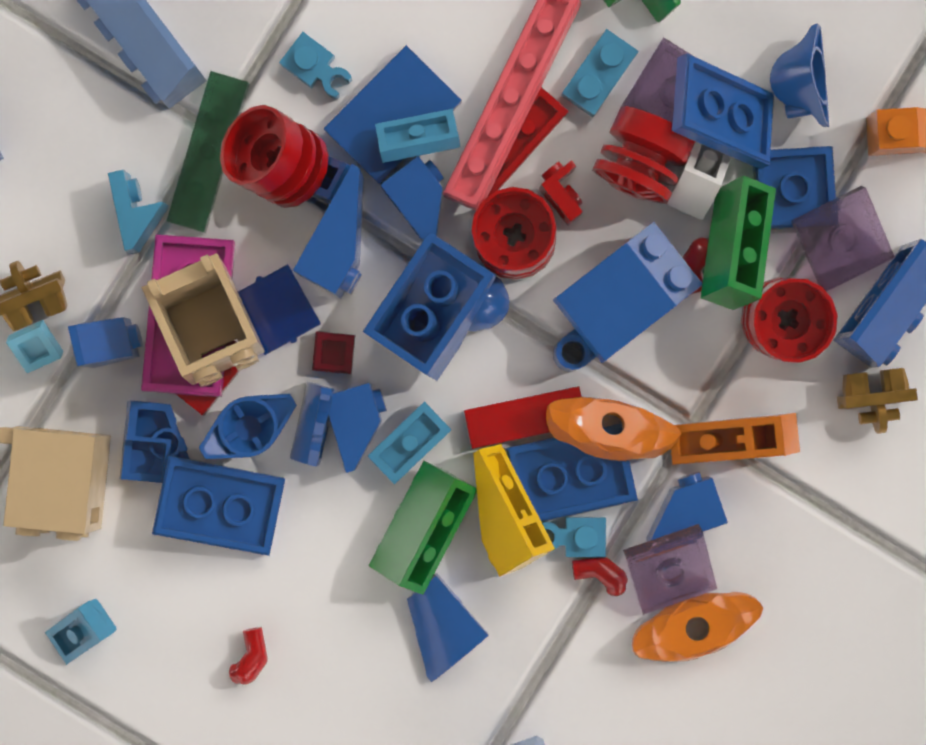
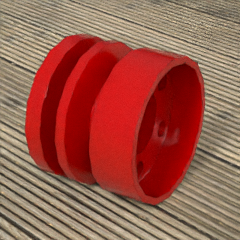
(274, 156)
(641, 161)
(502, 214)
(811, 318)

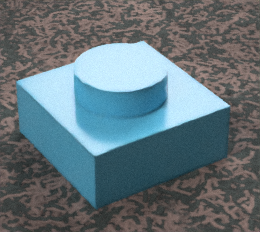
(34, 346)

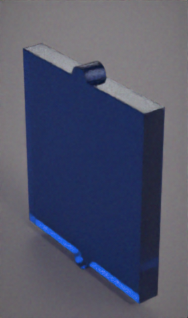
(278, 309)

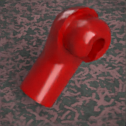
(696, 258)
(604, 570)
(253, 660)

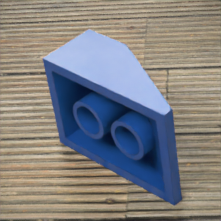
(335, 247)
(627, 292)
(431, 306)

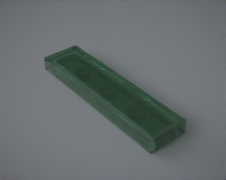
(202, 164)

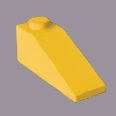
(506, 515)

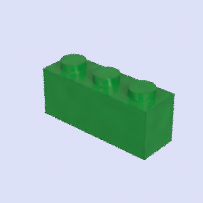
(738, 243)
(423, 528)

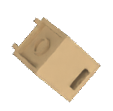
(202, 312)
(55, 481)

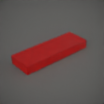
(539, 123)
(513, 418)

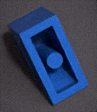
(417, 195)
(105, 342)
(355, 421)
(689, 504)

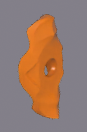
(580, 424)
(665, 634)

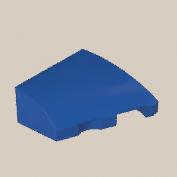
(311, 424)
(148, 441)
(443, 627)

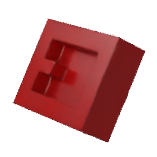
(562, 199)

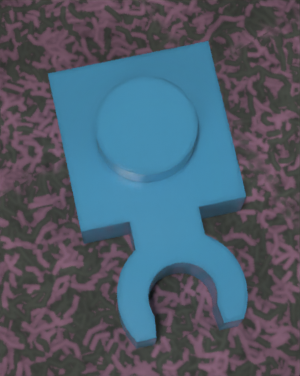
(311, 63)
(580, 536)

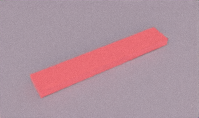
(510, 101)

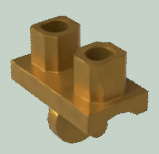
(46, 290)
(894, 390)

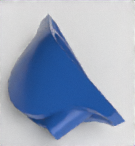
(800, 78)
(247, 426)

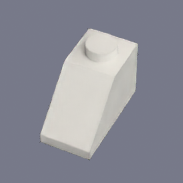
(699, 181)

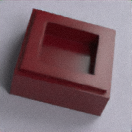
(333, 352)

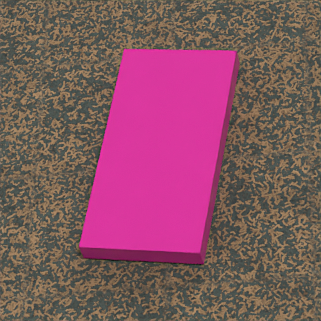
(159, 367)

